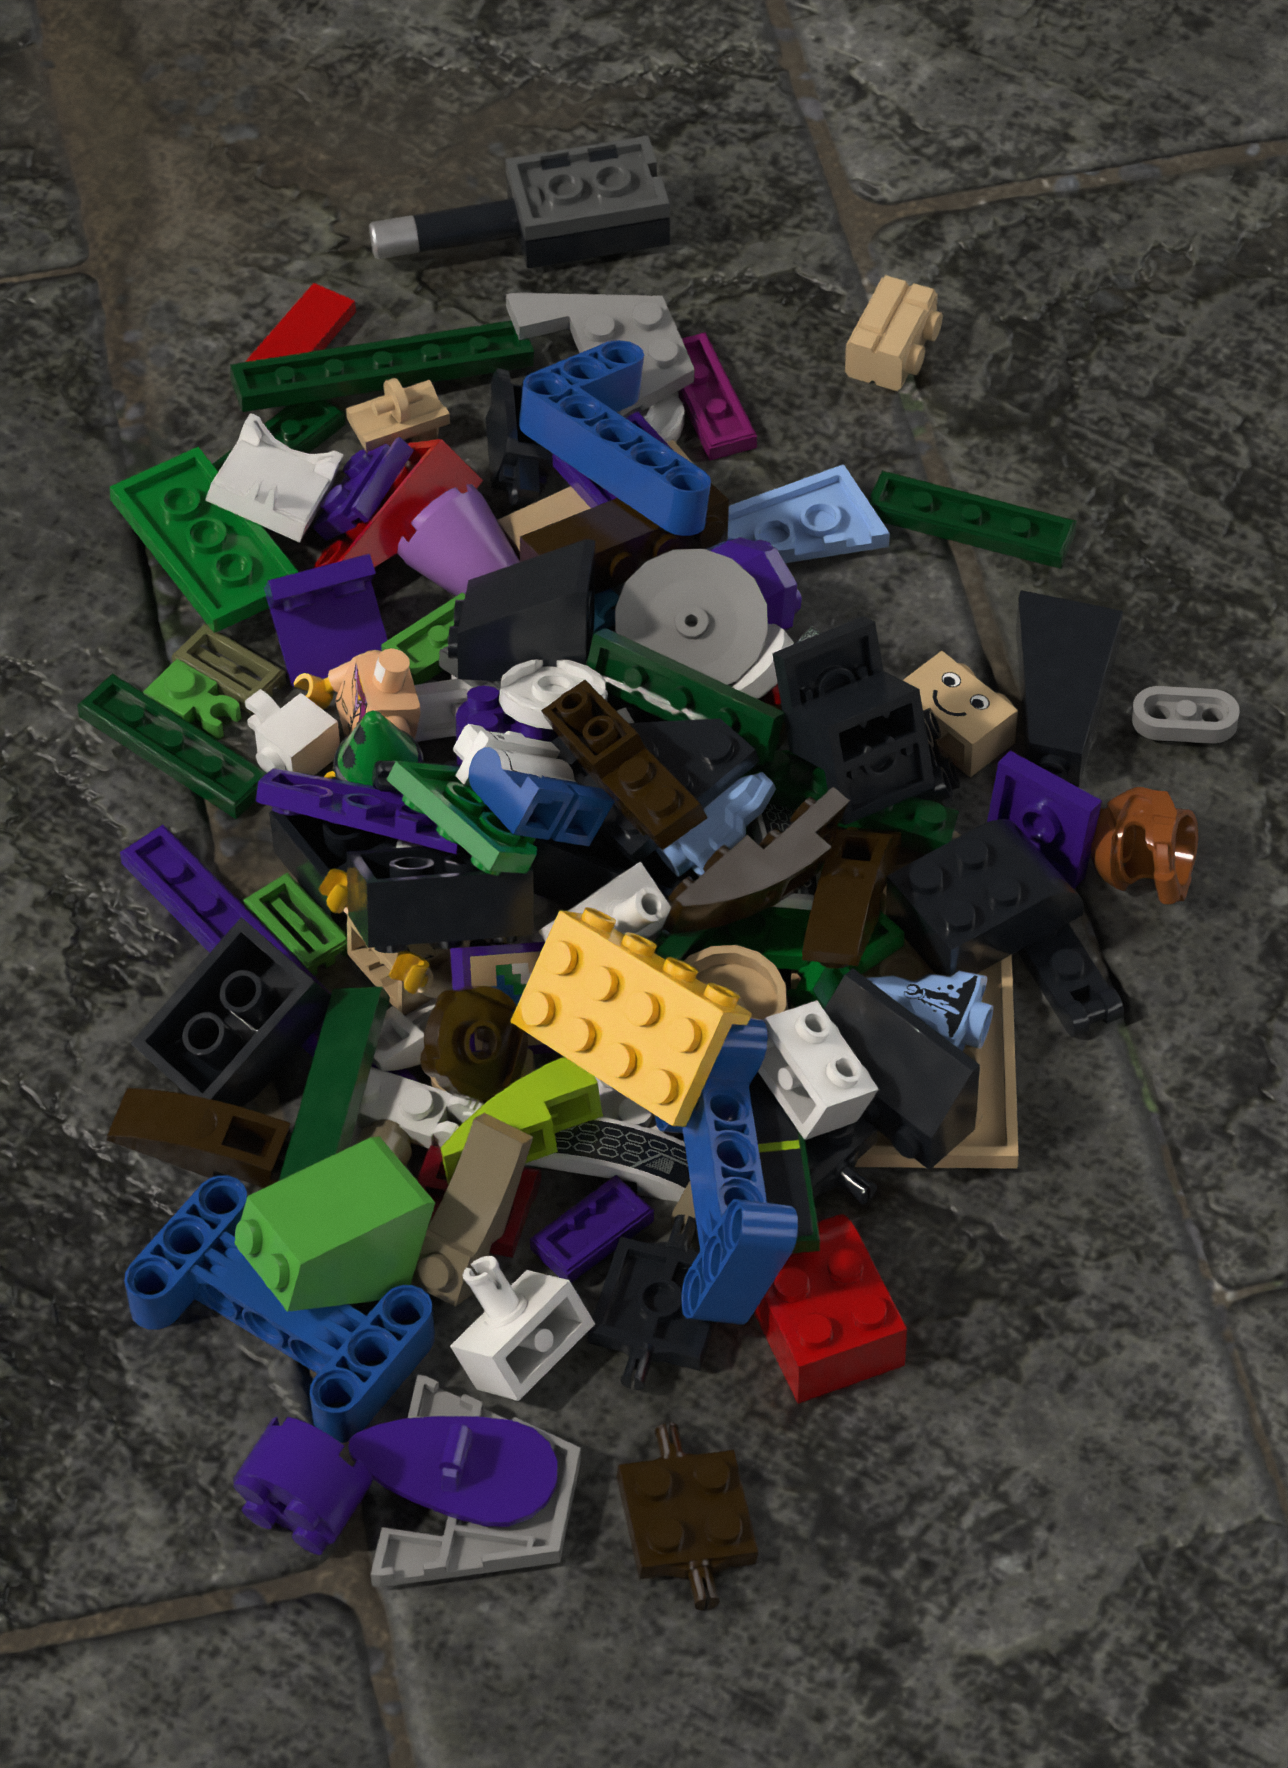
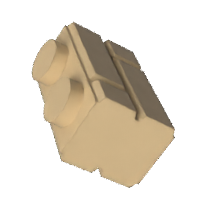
(893, 333)

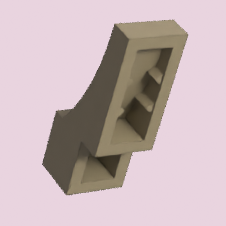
(473, 1208)

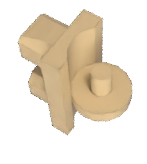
(399, 413)

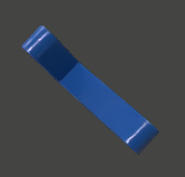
(576, 418)

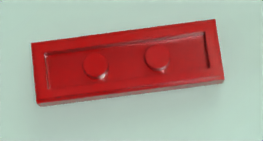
(308, 324)

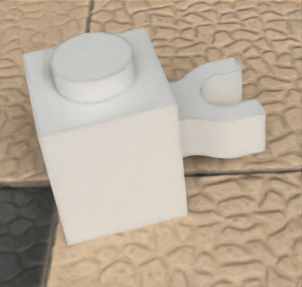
(294, 737)

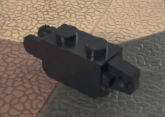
(514, 458)

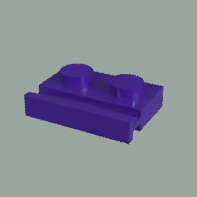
(362, 488)

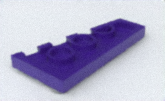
(349, 805)

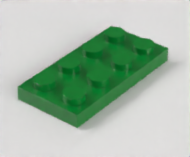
(205, 549)

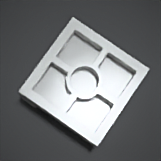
(273, 482)

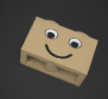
(971, 716)

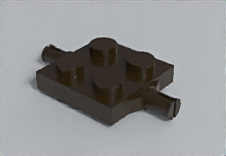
(687, 1515)

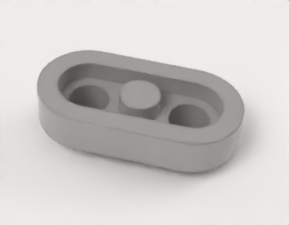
(1185, 714)

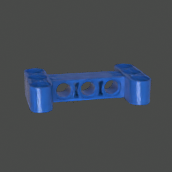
(738, 1232)
(324, 1339)

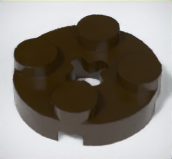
(448, 1049)

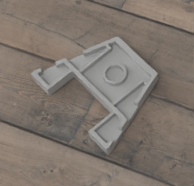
(607, 318)
(470, 1547)

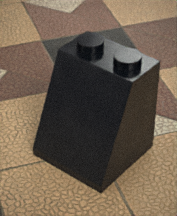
(526, 614)

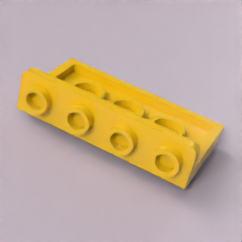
(627, 1013)

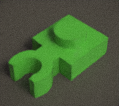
(193, 697)

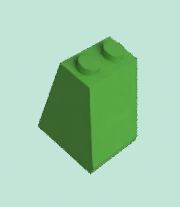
(337, 1229)

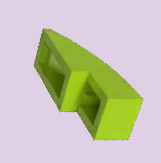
(538, 1105)

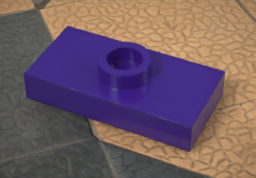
(591, 1229)

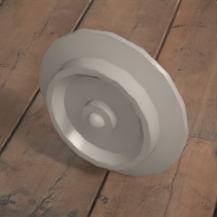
(696, 612)

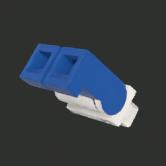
(530, 786)

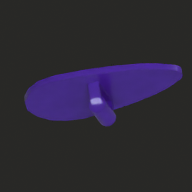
(462, 1466)

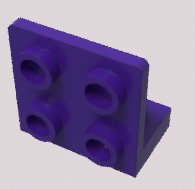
(325, 616)

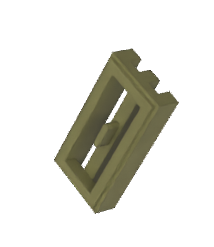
(230, 680)

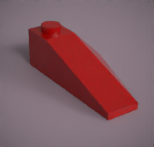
(425, 476)

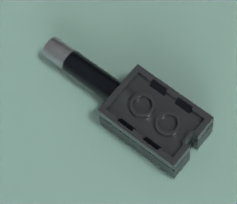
(557, 205)

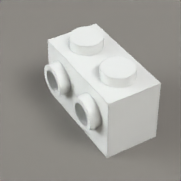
(814, 1071)

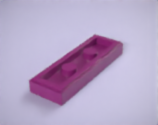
(714, 404)

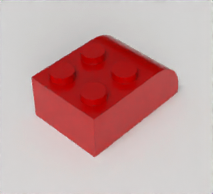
(831, 1315)

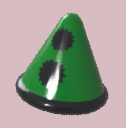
(371, 741)

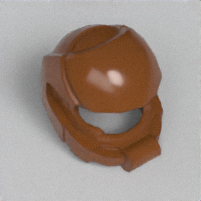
(1152, 840)

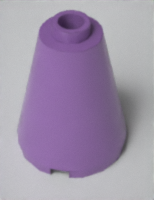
(457, 541)

